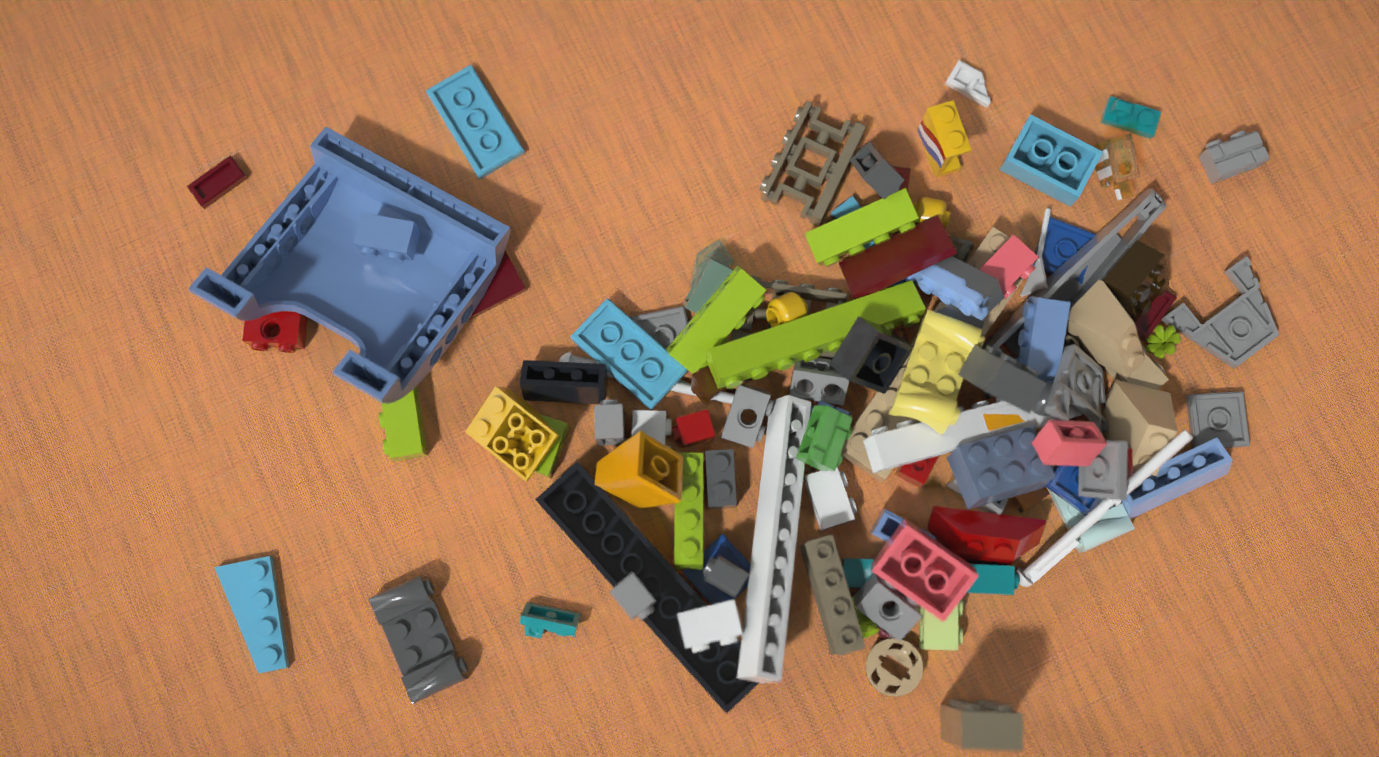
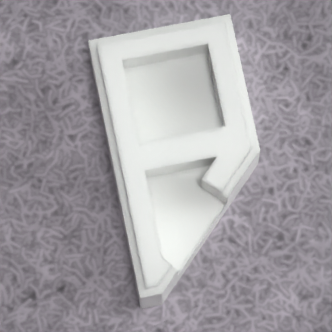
(969, 83)

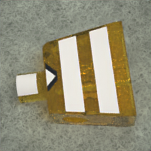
(1118, 165)

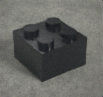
(871, 355)

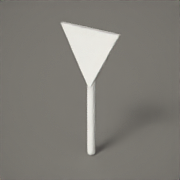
(1037, 279)

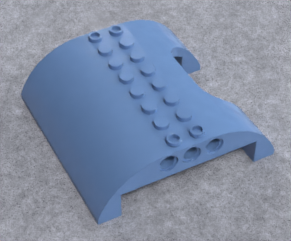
(388, 309)

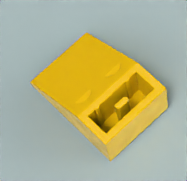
(512, 431)

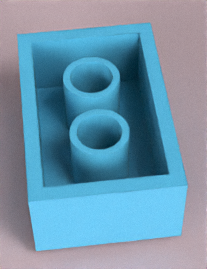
(1051, 160)

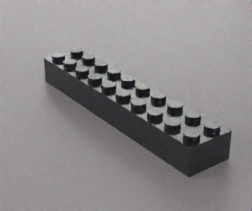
(621, 549)

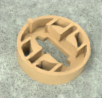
(885, 677)

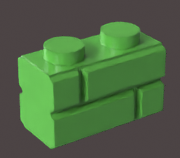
(825, 438)

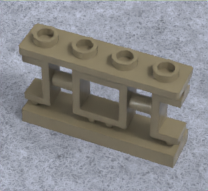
(831, 171)
(805, 291)
(832, 596)

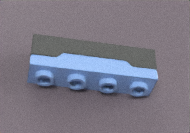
(961, 286)

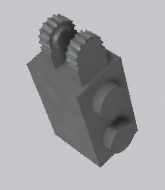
(877, 170)

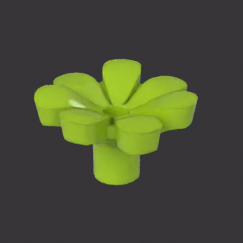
(1163, 341)

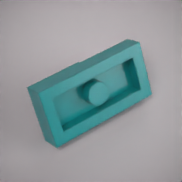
(1130, 117)
(541, 617)

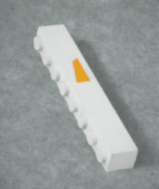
(920, 441)

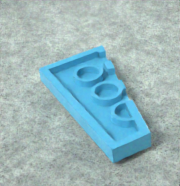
(256, 606)

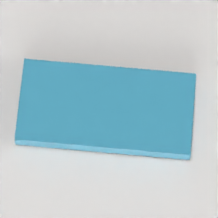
(475, 122)
(629, 354)

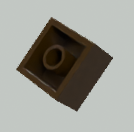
(1138, 279)

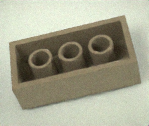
(981, 725)

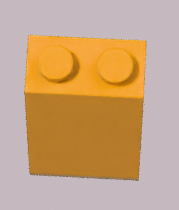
(642, 472)

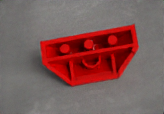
(985, 536)

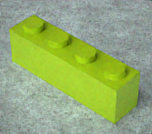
(862, 227)
(716, 319)
(403, 428)
(689, 516)

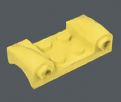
(932, 371)

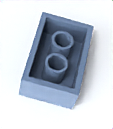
(999, 468)

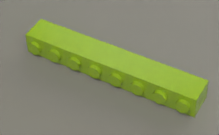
(810, 335)

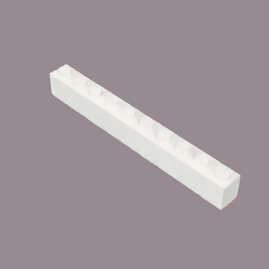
(774, 543)

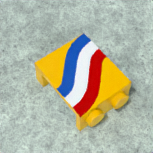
(943, 138)

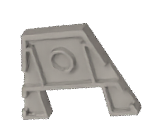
(1236, 329)
(1079, 383)

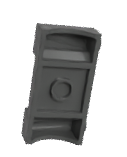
(419, 638)

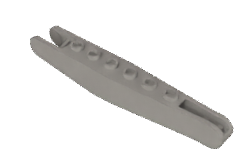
(1099, 254)

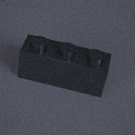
(563, 382)

